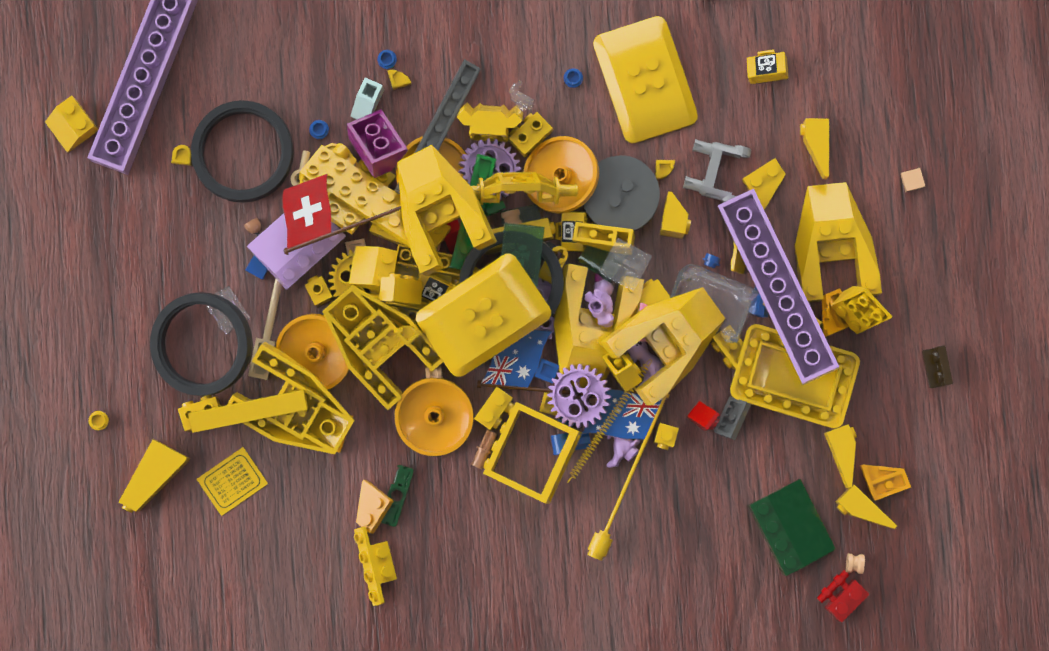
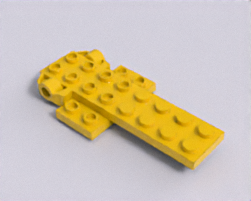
(357, 194)

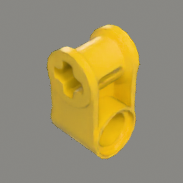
(544, 272)

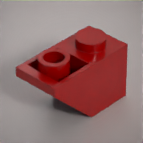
(703, 416)

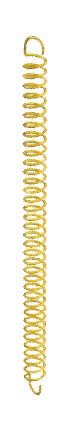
(609, 420)

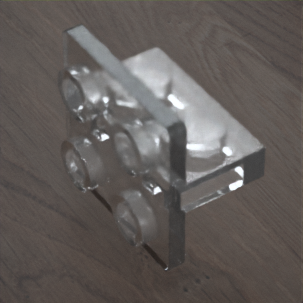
(625, 264)

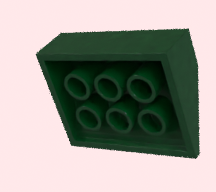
(791, 527)

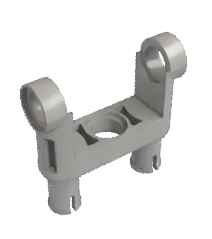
(715, 152)

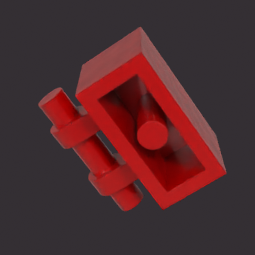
(846, 600)

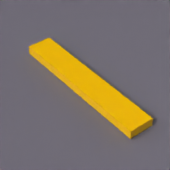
(248, 411)

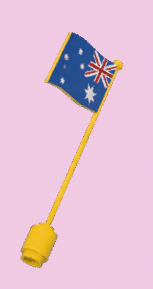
(633, 422)

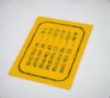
(232, 481)

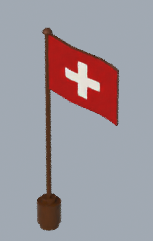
(309, 214)

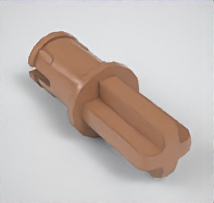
(484, 449)

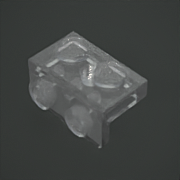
(222, 321)

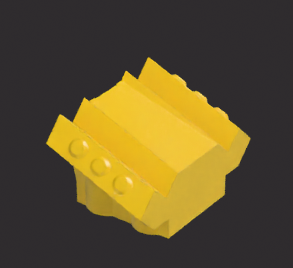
(489, 121)

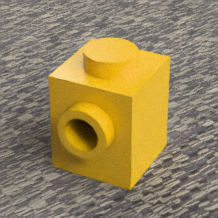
(318, 290)
(665, 436)

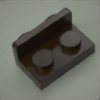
(937, 367)

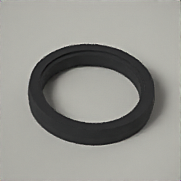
(217, 115)
(548, 255)
(158, 347)

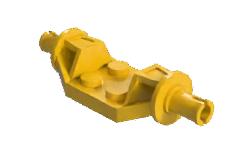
(522, 181)

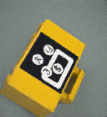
(767, 67)
(567, 229)
(433, 287)

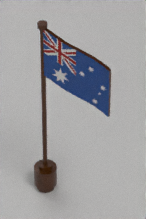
(518, 364)

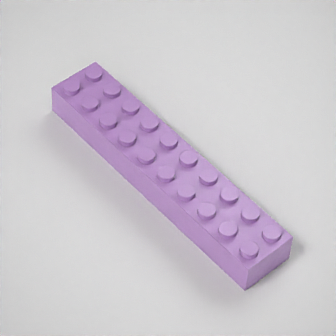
(141, 83)
(778, 287)

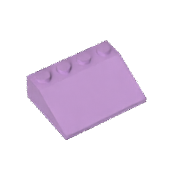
(289, 268)

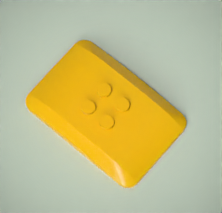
(645, 79)
(483, 315)
(771, 382)

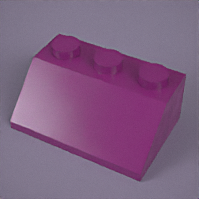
(376, 142)

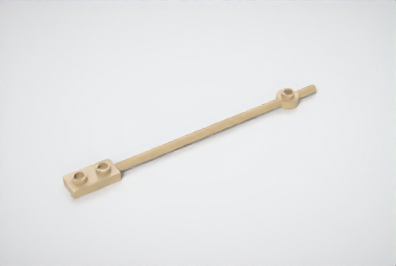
(255, 370)

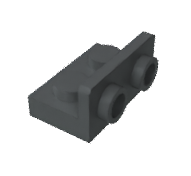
(732, 418)

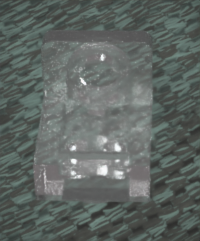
(522, 101)

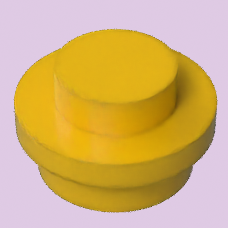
(98, 420)

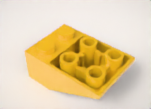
(860, 309)

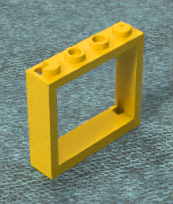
(561, 463)

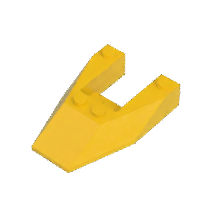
(433, 196)
(833, 231)
(578, 331)
(678, 334)
(367, 339)
(317, 428)

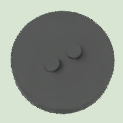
(624, 194)

